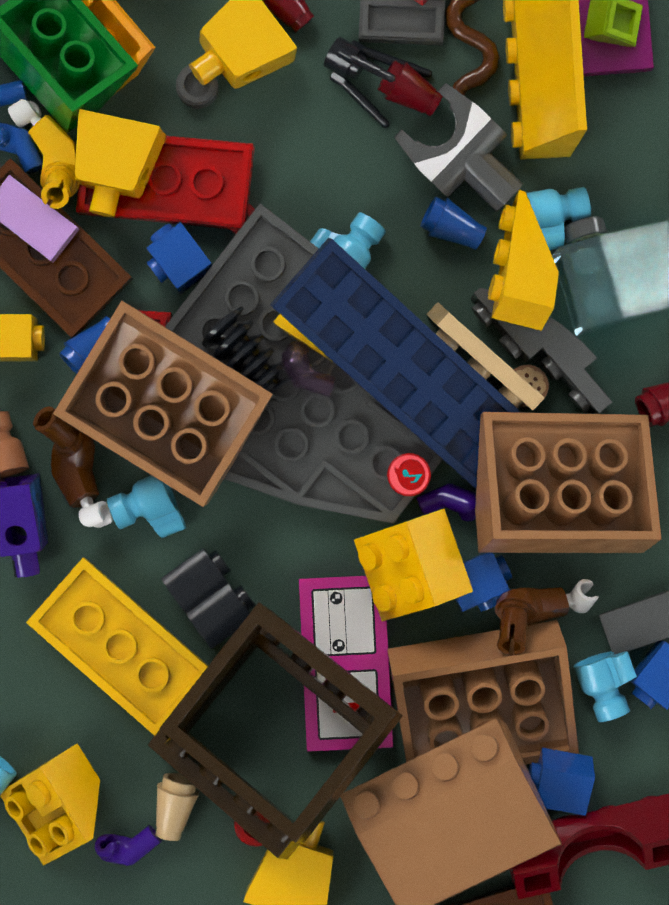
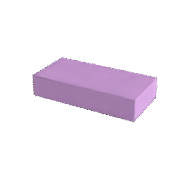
(33, 220)

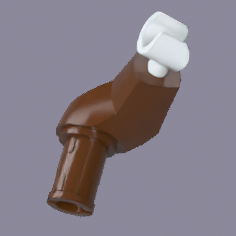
(72, 467)
(536, 605)

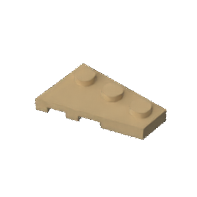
(484, 359)

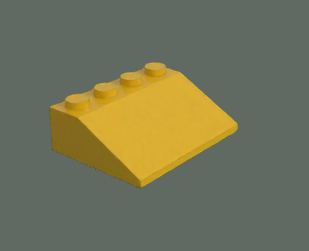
(547, 77)

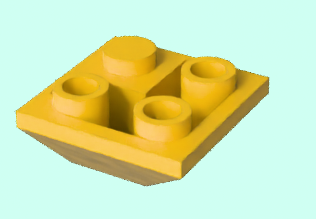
(56, 804)

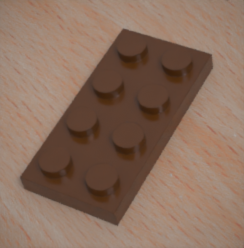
(74, 285)

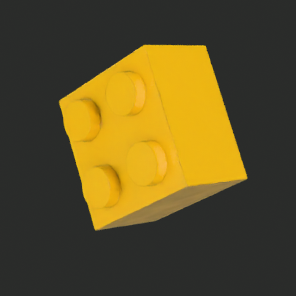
(413, 565)

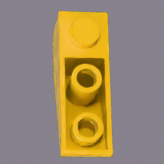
(527, 272)

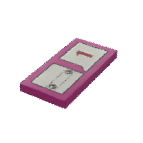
(347, 627)

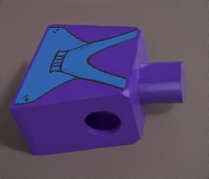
(24, 507)

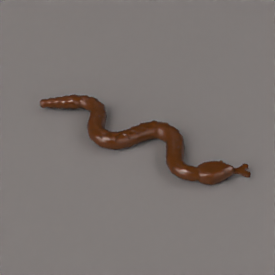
(475, 39)

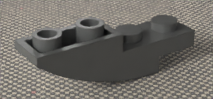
(562, 353)

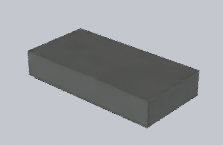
(402, 22)

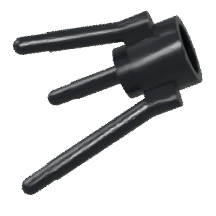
(349, 60)

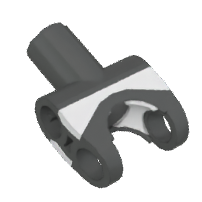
(465, 154)

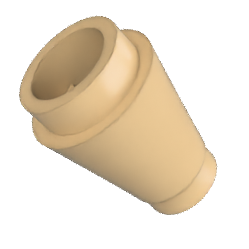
(174, 805)

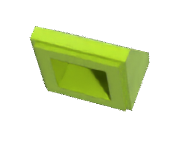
(613, 22)

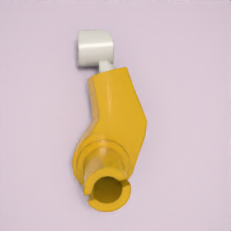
(57, 150)

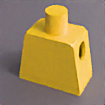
(242, 44)
(114, 158)
(295, 881)

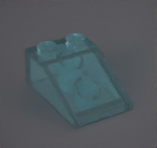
(615, 276)

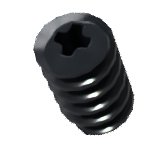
(243, 352)

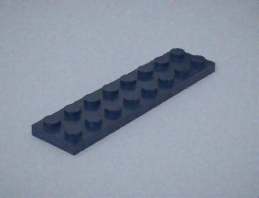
(391, 355)

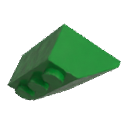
(63, 56)

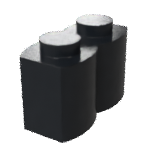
(208, 596)

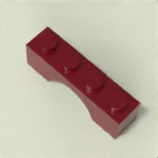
(630, 828)

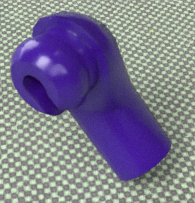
(124, 849)

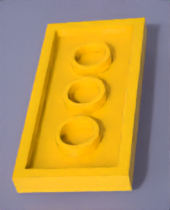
(117, 645)

